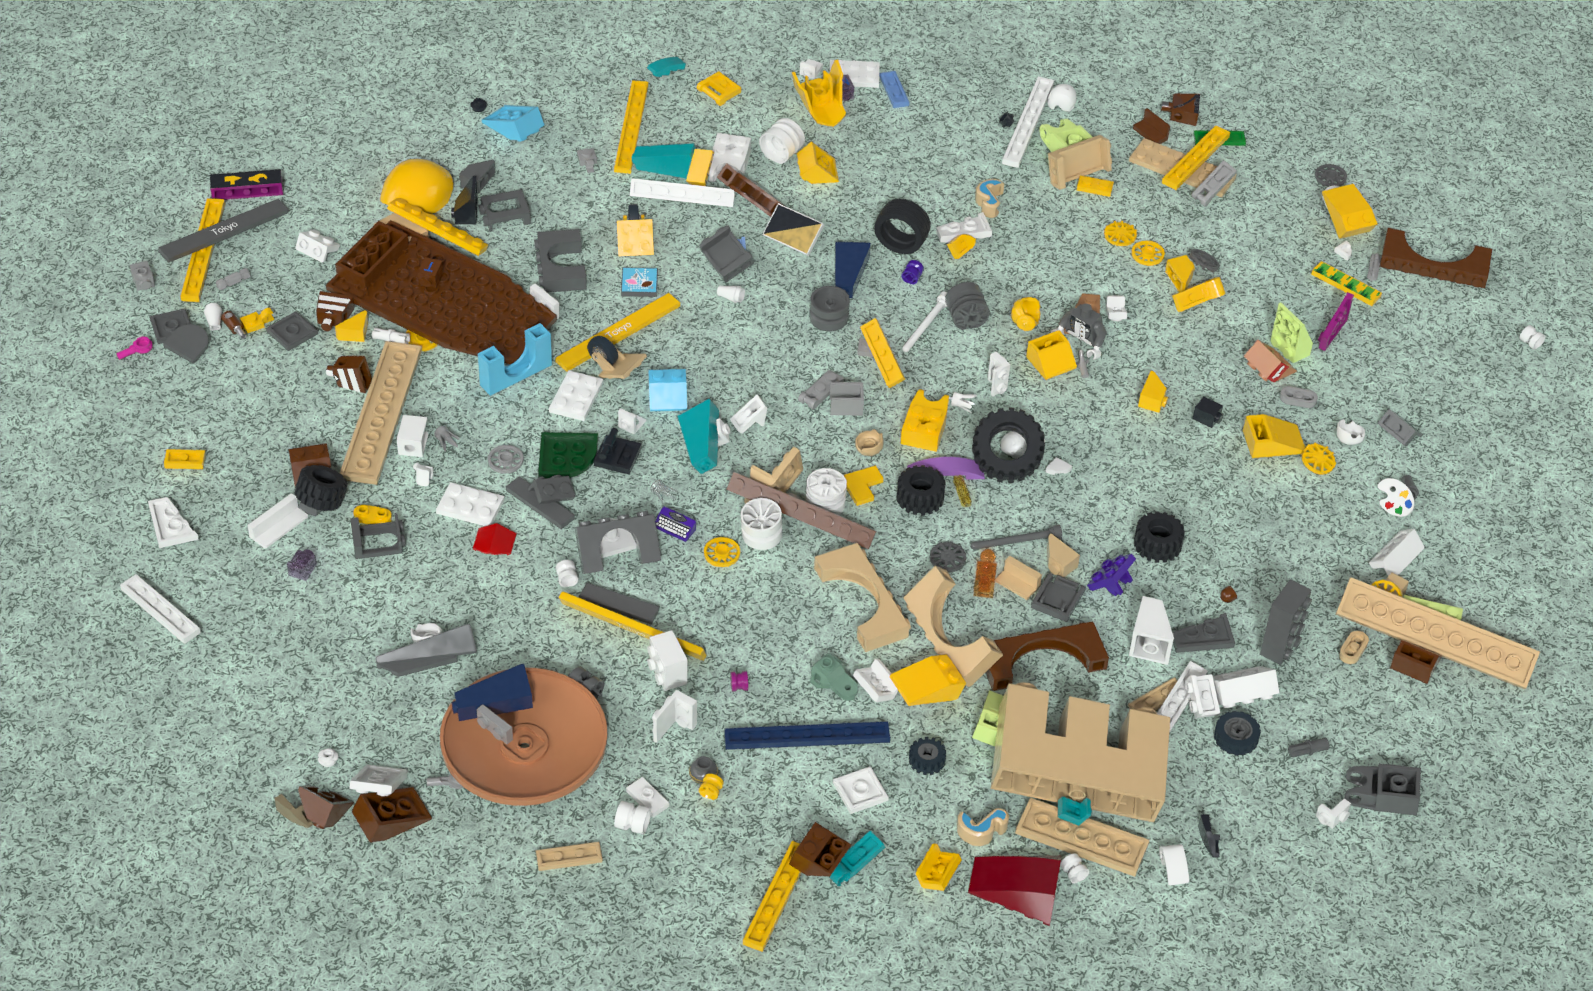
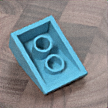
(515, 121)

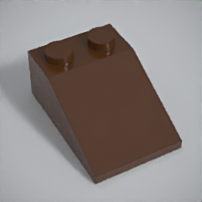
(389, 815)

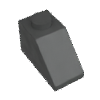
(483, 171)

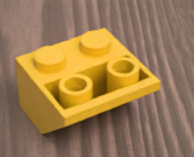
(1051, 355)

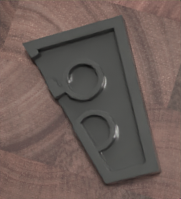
(1207, 636)

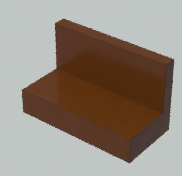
(1152, 127)

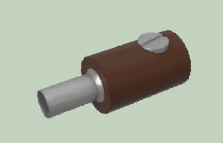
(233, 323)

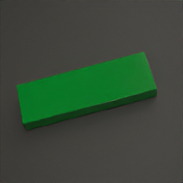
(1236, 138)

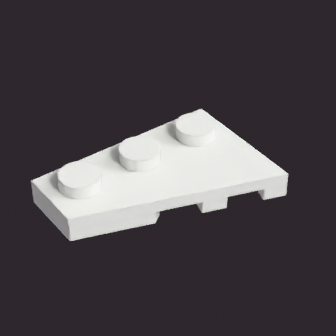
(975, 227)
(168, 524)

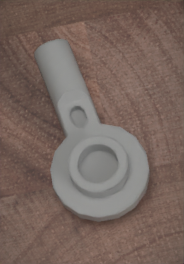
(449, 780)

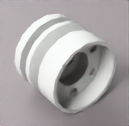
(782, 140)
(827, 490)

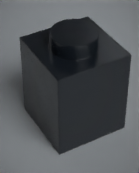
(1208, 412)

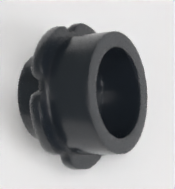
(478, 105)
(1006, 119)

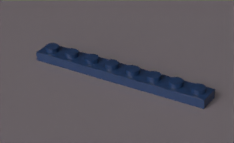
(806, 735)

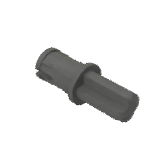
(1308, 747)

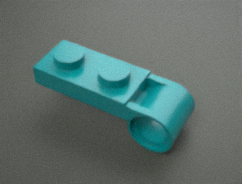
(857, 858)

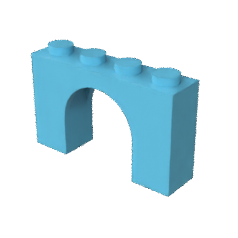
(536, 357)

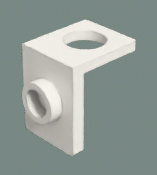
(628, 421)

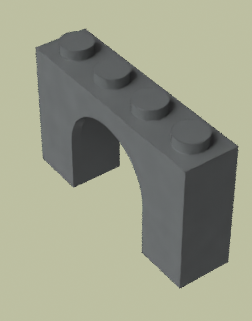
(556, 277)
(590, 537)

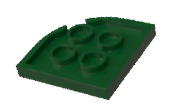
(566, 453)

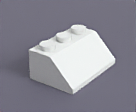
(1245, 686)

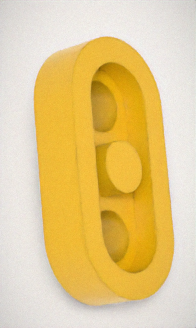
(372, 514)

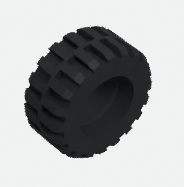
(1008, 421)

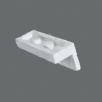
(276, 521)
(1398, 552)

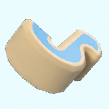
(986, 196)
(983, 831)

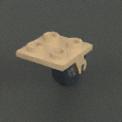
(611, 359)

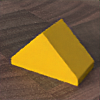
(353, 328)

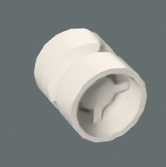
(631, 817)

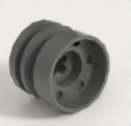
(967, 305)

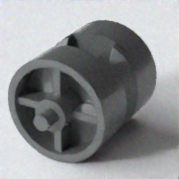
(592, 683)

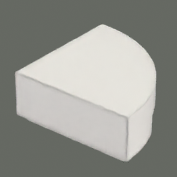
(1344, 250)
(1058, 466)

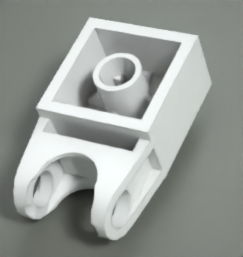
(731, 150)

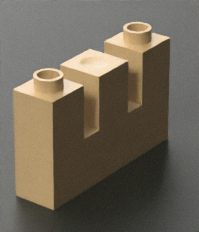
(1078, 761)

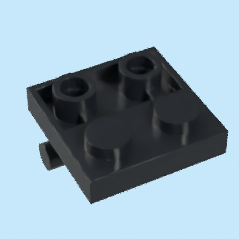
(617, 453)

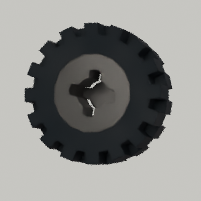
(927, 756)

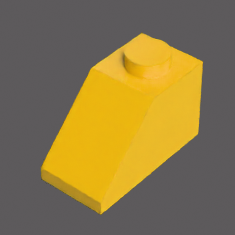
(1180, 271)
(1153, 394)

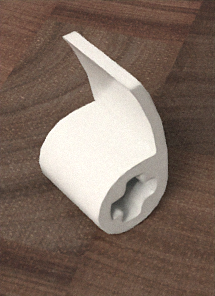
(1176, 865)

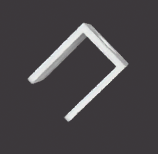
(411, 436)

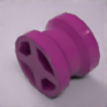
(739, 681)

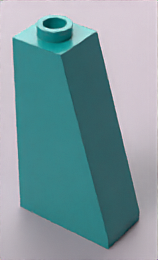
(664, 159)
(701, 435)

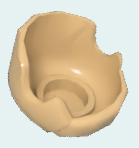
(869, 443)

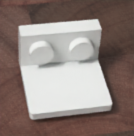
(675, 708)

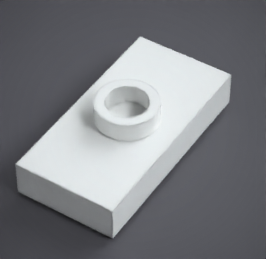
(647, 796)

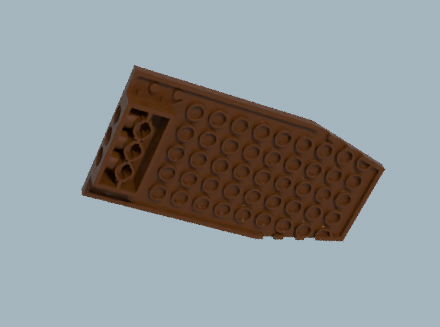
(465, 312)

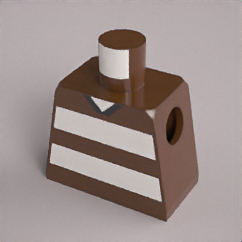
(333, 309)
(351, 373)

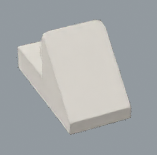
(752, 412)

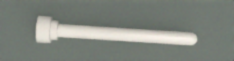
(915, 336)

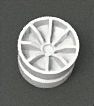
(761, 523)

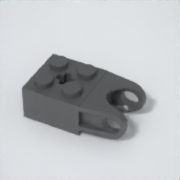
(1385, 788)

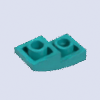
(665, 65)

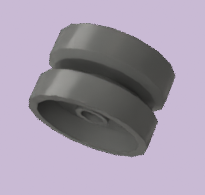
(829, 308)

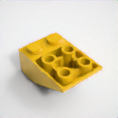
(1271, 436)

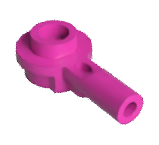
(140, 345)

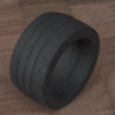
(911, 214)

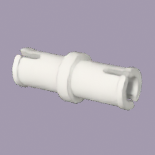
(390, 336)

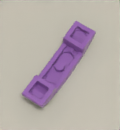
(952, 467)

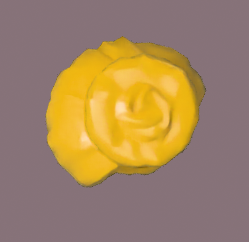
(1026, 313)

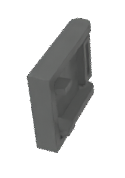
(1059, 595)

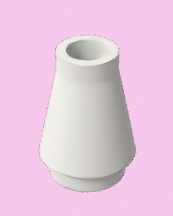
(732, 293)
(213, 315)

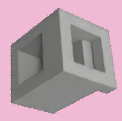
(142, 276)

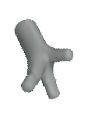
(1082, 365)

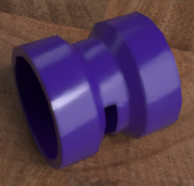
(912, 272)

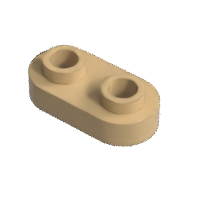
(1352, 648)

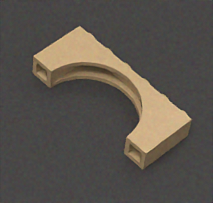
(852, 565)
(927, 604)

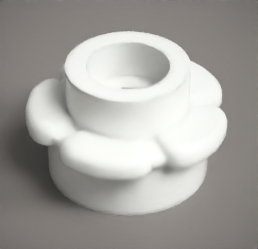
(327, 761)

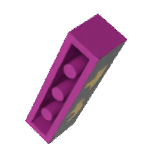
(246, 184)

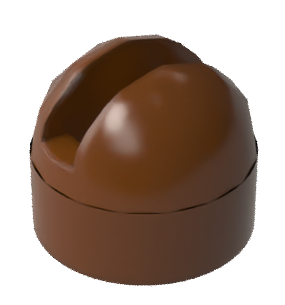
(1228, 594)

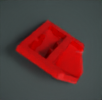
(494, 540)

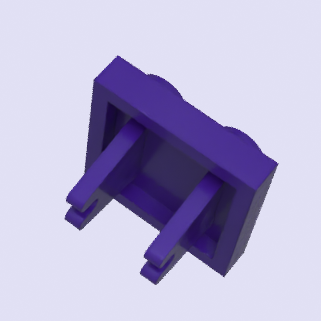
(1111, 573)

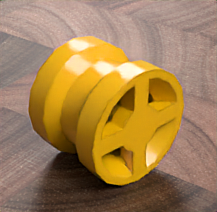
(711, 786)

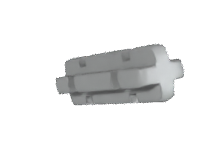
(1374, 265)
(232, 279)

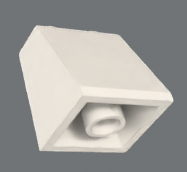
(1152, 632)

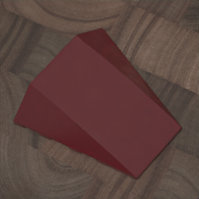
(1018, 883)

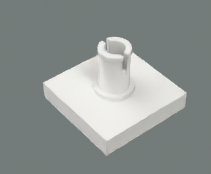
(616, 542)

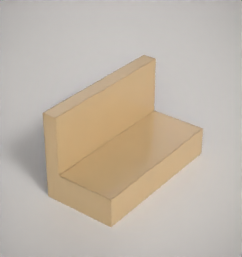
(1019, 578)

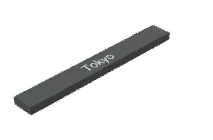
(222, 230)

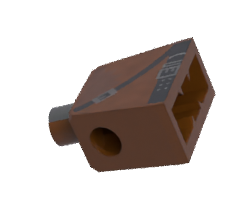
(1183, 108)

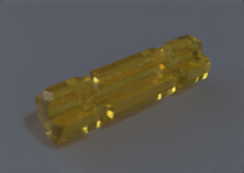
(962, 491)

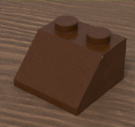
(308, 456)

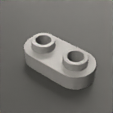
(1298, 397)

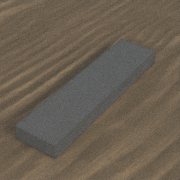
(551, 511)
(620, 603)

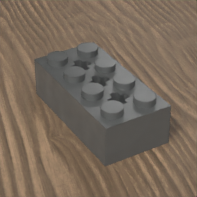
(1286, 622)

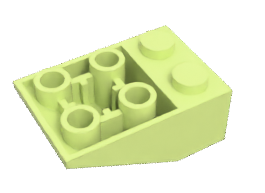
(1290, 335)
(987, 724)

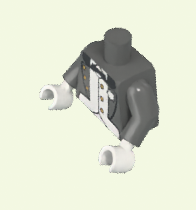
(1086, 326)

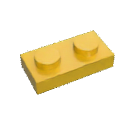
(1095, 186)
(184, 459)

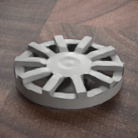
(505, 459)

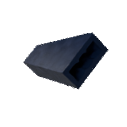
(850, 264)
(500, 694)

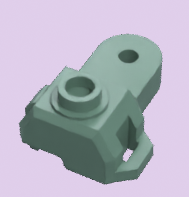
(832, 675)

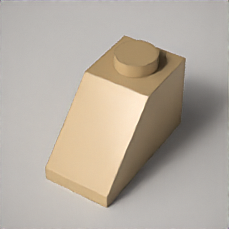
(1060, 557)

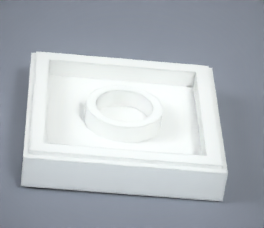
(860, 790)

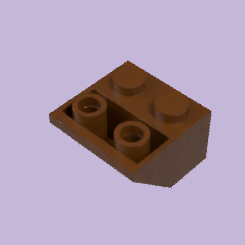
(1415, 661)
(819, 852)

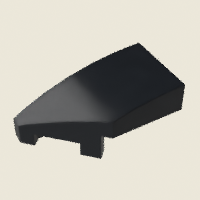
(1210, 840)

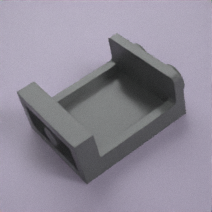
(726, 254)

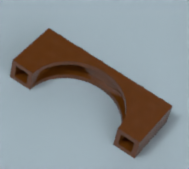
(1401, 257)
(1077, 640)

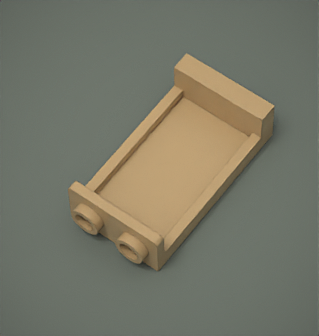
(1079, 160)

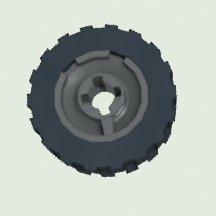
(1237, 733)

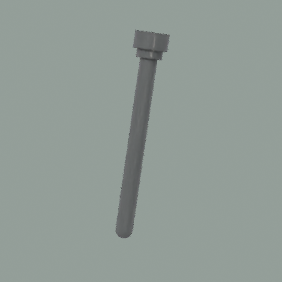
(1055, 530)

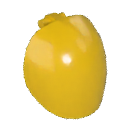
(419, 184)

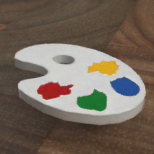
(1399, 502)

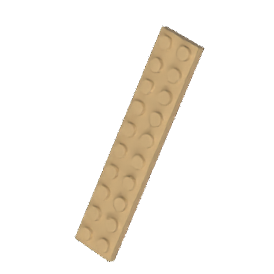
(380, 413)
(1438, 633)

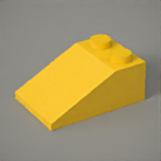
(1349, 211)
(929, 681)

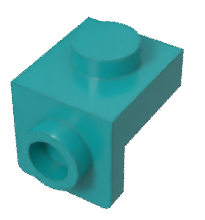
(1074, 811)

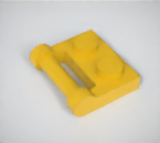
(721, 84)

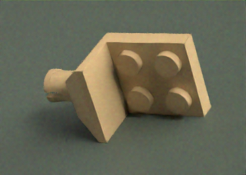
(782, 475)

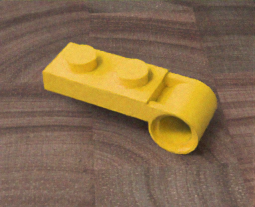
(1198, 294)

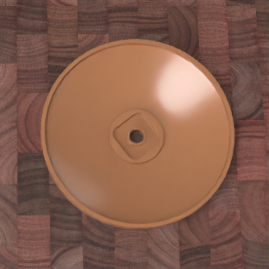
(564, 739)

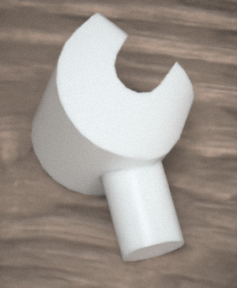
(423, 474)

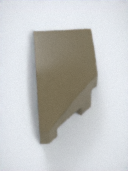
(293, 814)

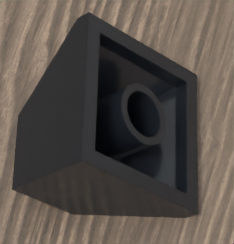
(466, 204)

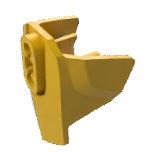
(823, 96)

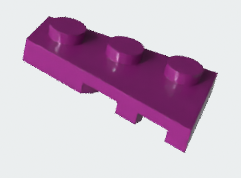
(1336, 323)

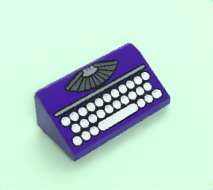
(675, 524)

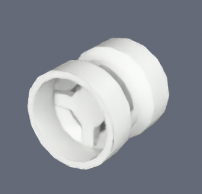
(1532, 337)
(566, 573)
(1074, 868)

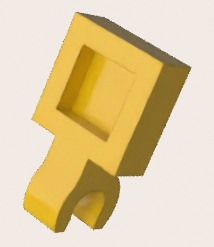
(255, 322)

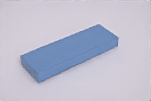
(894, 89)

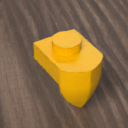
(960, 245)

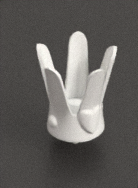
(957, 400)

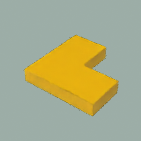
(859, 483)

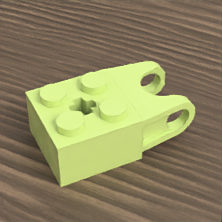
(1064, 135)

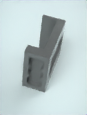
(522, 211)
(374, 529)

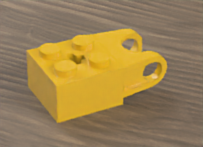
(925, 422)

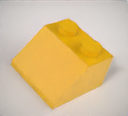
(816, 165)

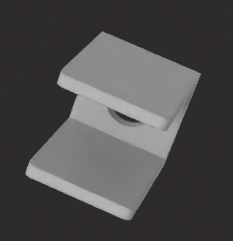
(846, 398)

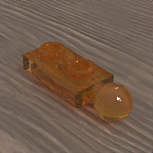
(985, 574)

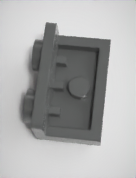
(552, 489)

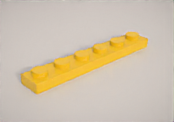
(1195, 157)
(435, 225)
(773, 903)

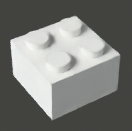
(667, 660)

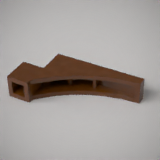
(749, 189)

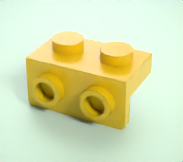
(937, 868)

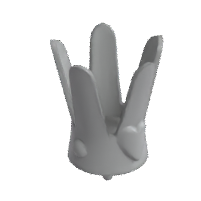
(443, 434)

